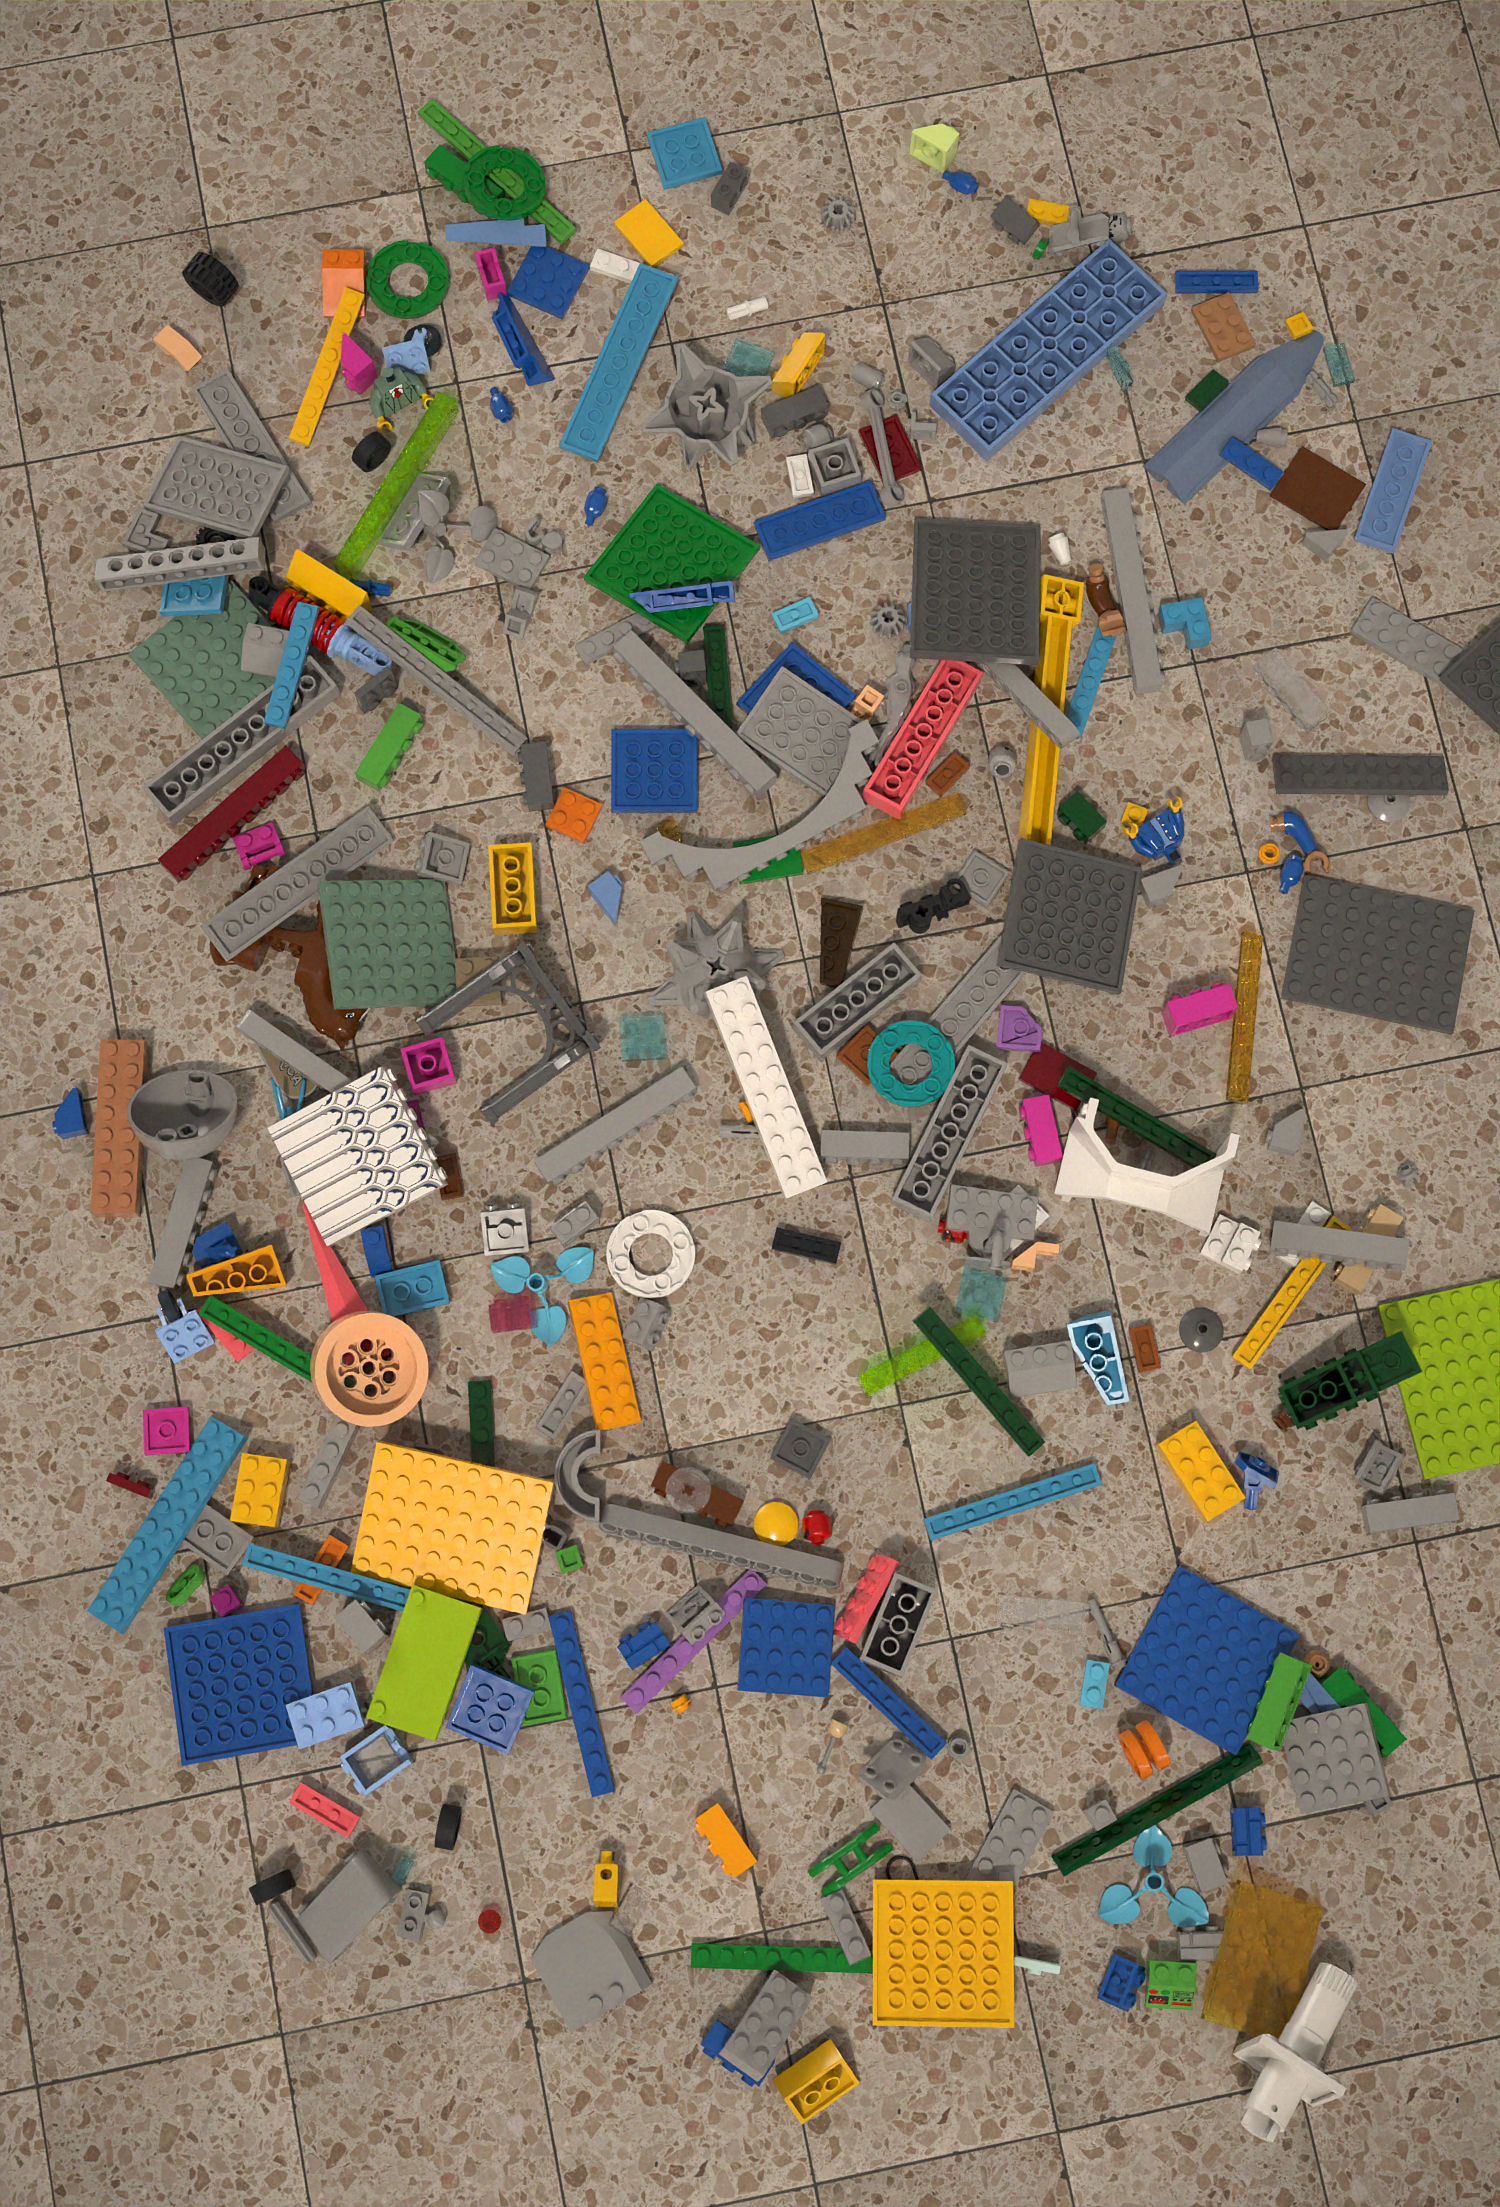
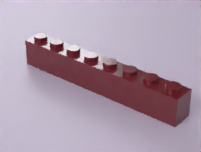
(232, 814)

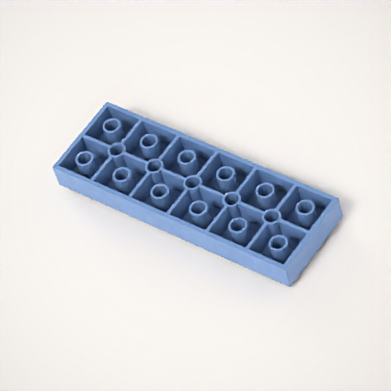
(1047, 349)

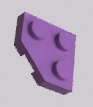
(1018, 1030)

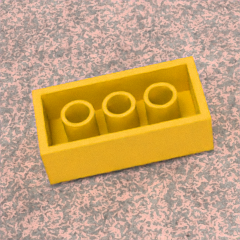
(512, 888)
(1200, 1472)

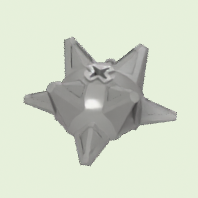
(707, 409)
(700, 958)

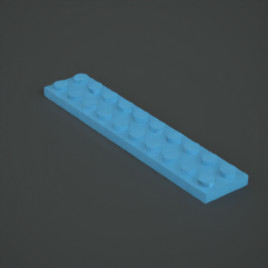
(618, 363)
(167, 1525)

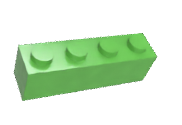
(389, 747)
(1279, 1701)

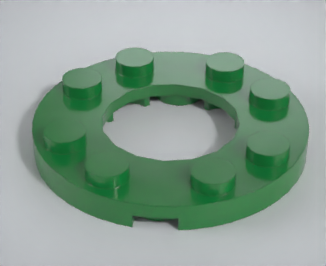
(513, 159)
(395, 255)

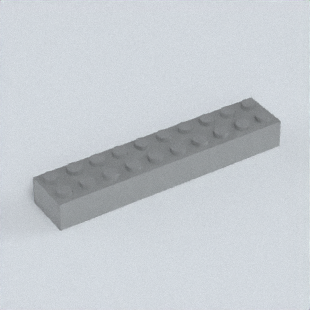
(235, 746)

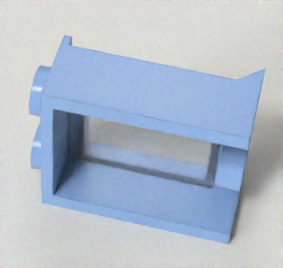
(376, 1760)

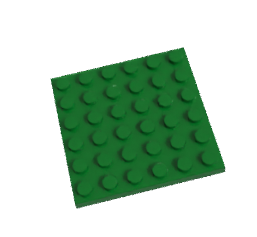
(670, 547)

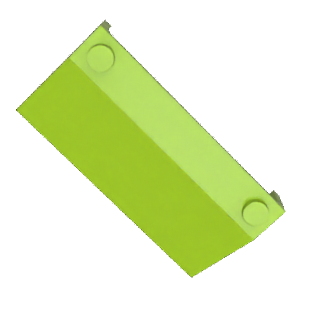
(424, 1663)

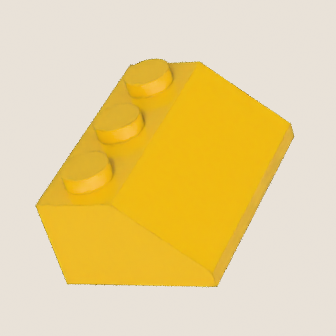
(798, 364)
(815, 2081)

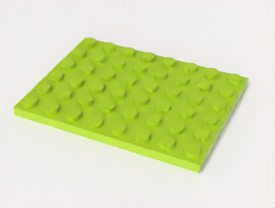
(1457, 1396)

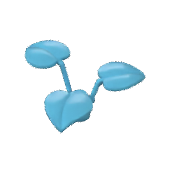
(515, 1271)
(1120, 1906)

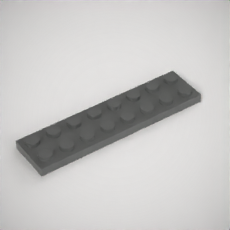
(1360, 775)

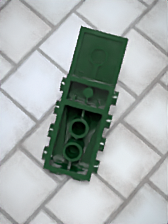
(1348, 1380)

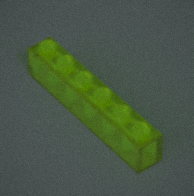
(916, 1359)

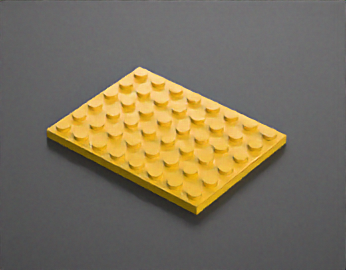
(452, 1527)

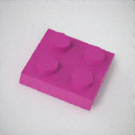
(166, 1431)

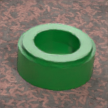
(1040, 249)

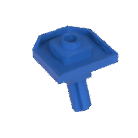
(216, 1245)
(1256, 1475)

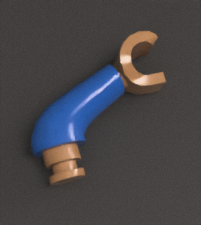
(1298, 829)

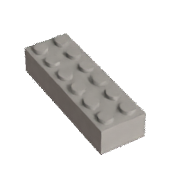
(857, 1001)

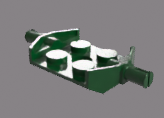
(493, 1648)

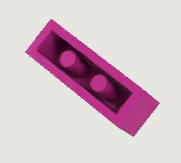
(1040, 1131)

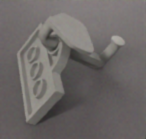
(993, 1218)

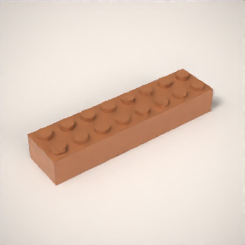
(116, 1148)

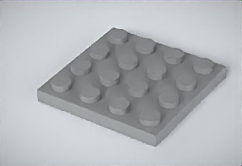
(1335, 1759)

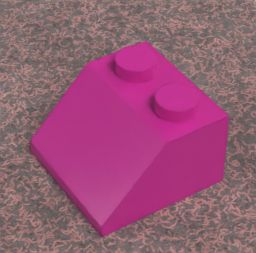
(356, 366)

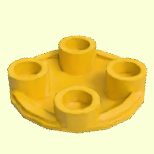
(776, 1524)

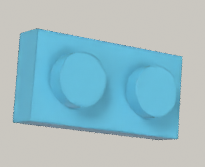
(795, 615)
(1094, 1684)

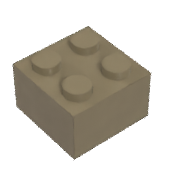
(470, 968)

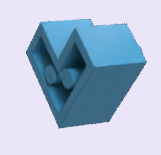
(1190, 618)

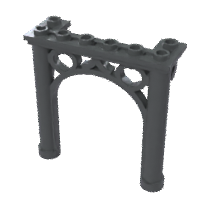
(546, 1069)

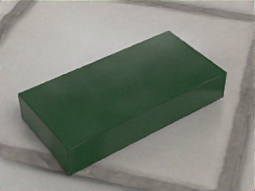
(1207, 390)

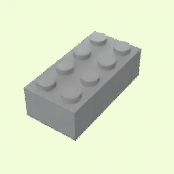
(766, 2025)

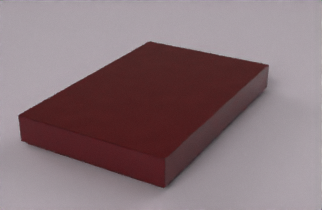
(901, 452)
(1045, 1071)

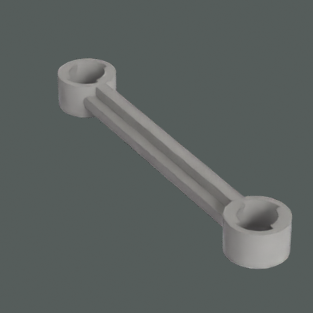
(891, 493)

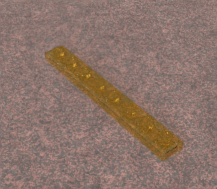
(883, 834)
(1244, 1018)

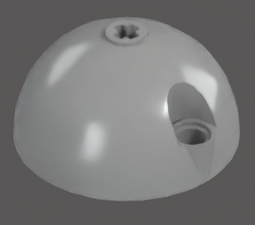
(175, 1124)

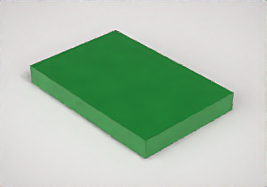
(784, 868)

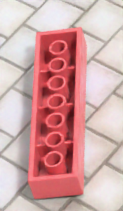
(922, 737)

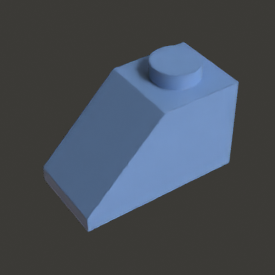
(607, 894)

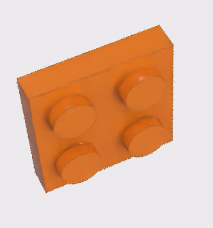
(574, 815)

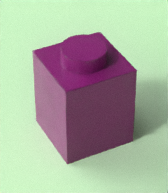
(226, 1600)

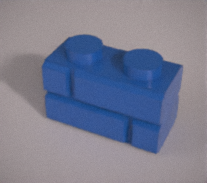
(643, 1645)
(1247, 1831)

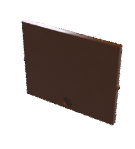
(1317, 490)

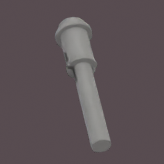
(1111, 1646)

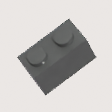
(1014, 221)

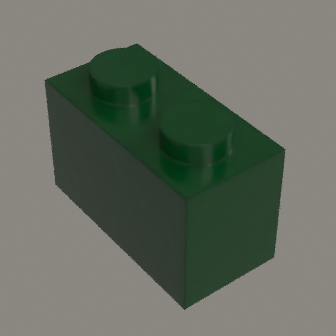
(1081, 818)

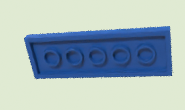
(819, 520)

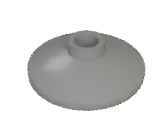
(1386, 810)

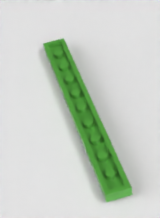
(504, 178)

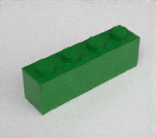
(450, 172)

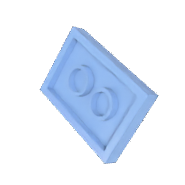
(325, 1715)

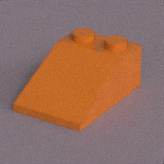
(340, 270)

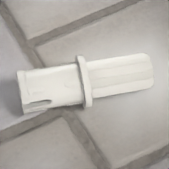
(747, 308)

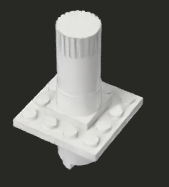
(1291, 2062)

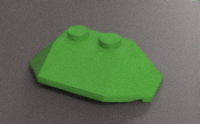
(428, 642)

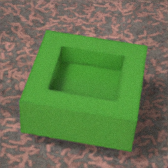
(569, 1559)

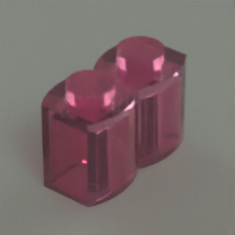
(512, 1315)

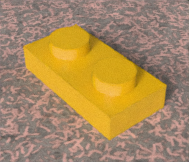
(1047, 212)

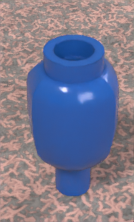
(961, 182)
(500, 406)
(595, 504)
(1291, 873)

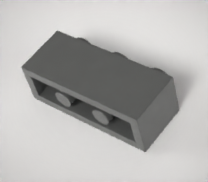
(794, 412)
(536, 776)

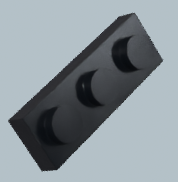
(806, 1246)

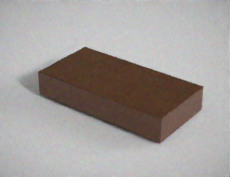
(450, 1166)

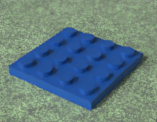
(805, 668)
(653, 771)
(785, 1647)

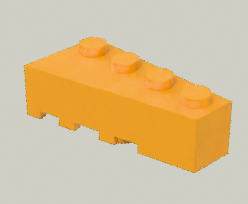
(240, 1273)

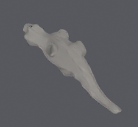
(898, 701)

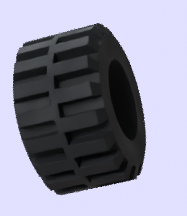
(210, 279)

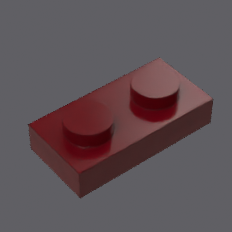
(122, 1480)

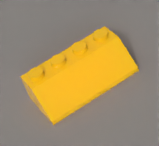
(325, 586)

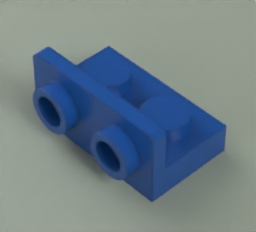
(1122, 1983)

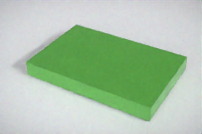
(543, 1675)

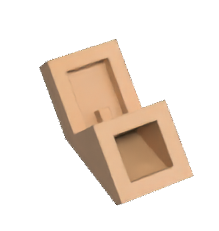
(176, 345)
(867, 704)
(1026, 1260)

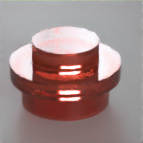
(489, 1921)

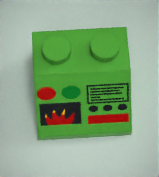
(1170, 1984)

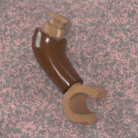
(1100, 598)

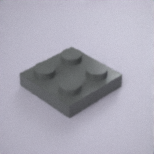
(375, 690)
(800, 1449)

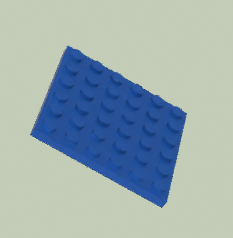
(1205, 1660)
(235, 1682)

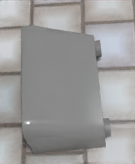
(347, 1905)

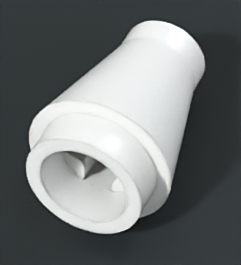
(1060, 548)

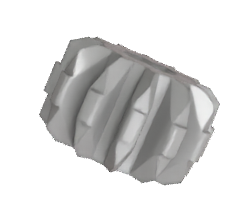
(831, 212)
(881, 615)

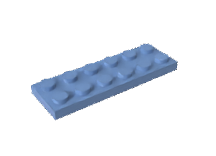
(1392, 490)

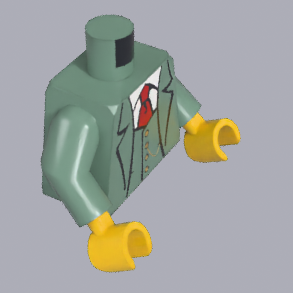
(394, 392)

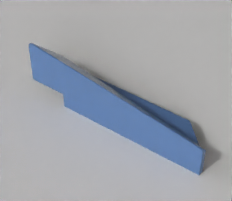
(498, 232)
(1316, 1698)

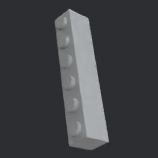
(182, 1224)
(1339, 1245)

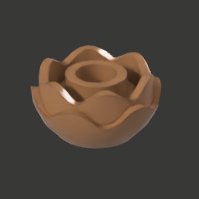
(1323, 1660)

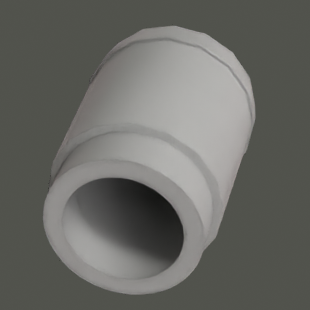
(867, 376)

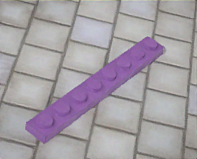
(683, 1651)

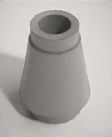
(1274, 437)

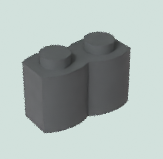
(556, 1533)

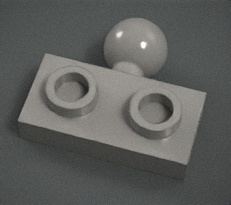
(415, 1915)

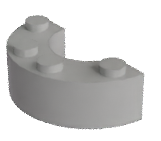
(567, 1475)

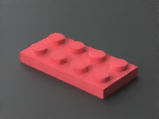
(868, 1593)

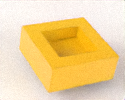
(1298, 325)
(1133, 814)

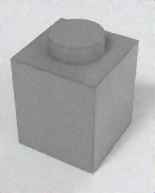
(1099, 1814)

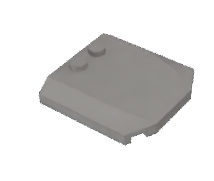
(589, 1968)

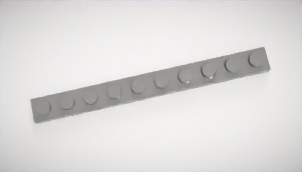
(436, 680)

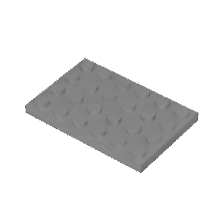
(216, 488)
(800, 731)

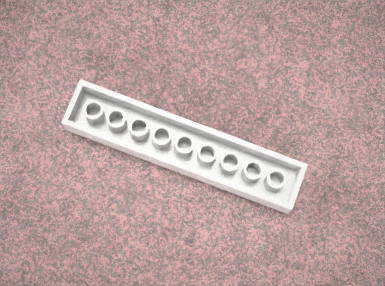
(765, 1087)

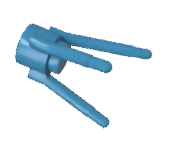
(285, 1112)

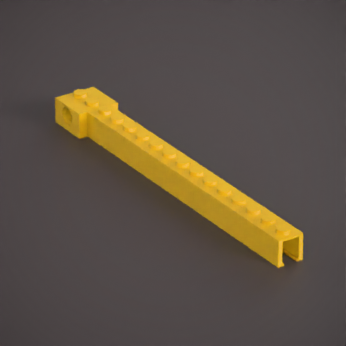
(1058, 616)

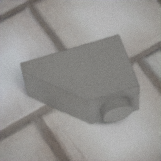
(1158, 887)
(1285, 1134)

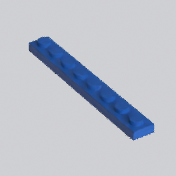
(581, 1704)

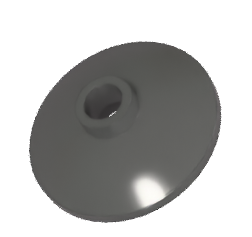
(1193, 1338)

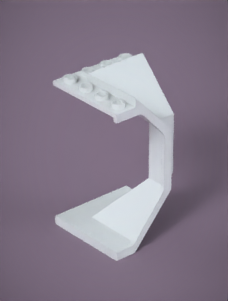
(1093, 1173)

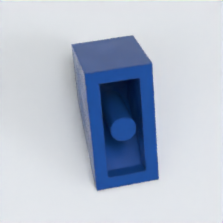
(70, 1116)
(376, 1250)

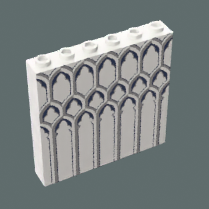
(358, 1155)

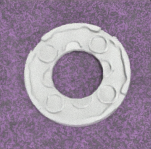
(645, 1223)

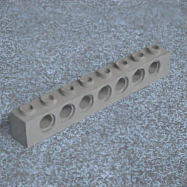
(180, 564)

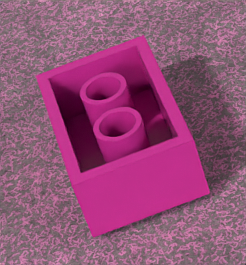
(1199, 1009)

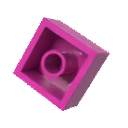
(428, 1066)

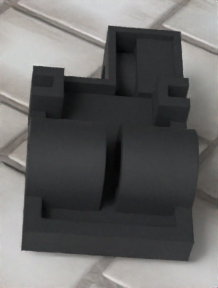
(919, 914)

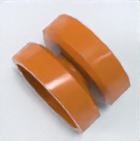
(1145, 1750)

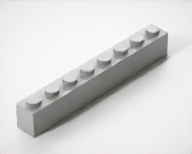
(616, 1126)

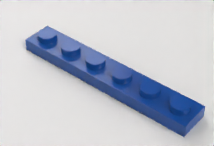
(888, 1703)

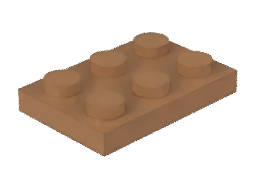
(1223, 327)

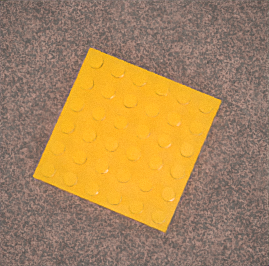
(943, 1953)

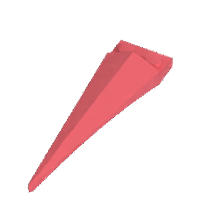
(338, 1288)

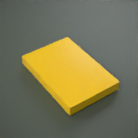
(648, 234)

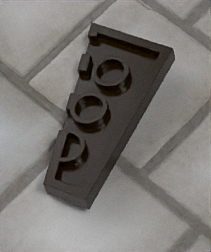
(838, 933)

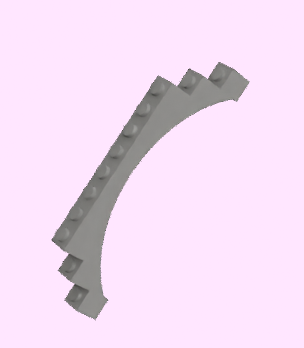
(728, 865)

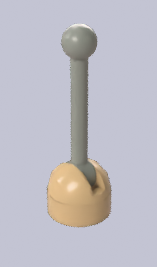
(837, 1730)

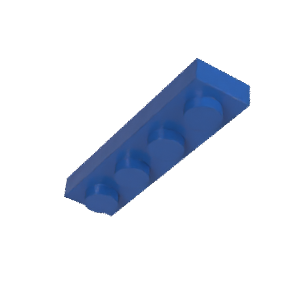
(1216, 282)

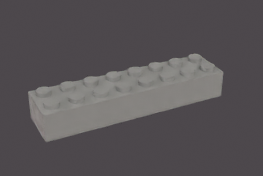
(949, 1134)

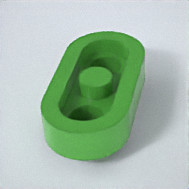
(185, 1585)

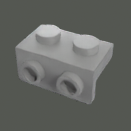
(646, 1324)
(1378, 1467)

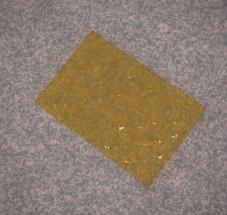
(1261, 1960)

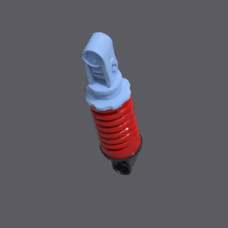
(330, 632)

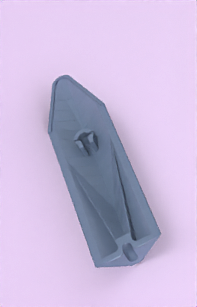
(1237, 412)

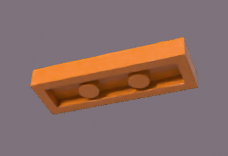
(329, 1554)

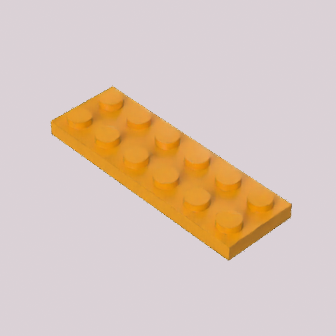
(604, 1361)

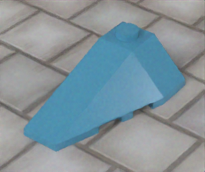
(1097, 1348)

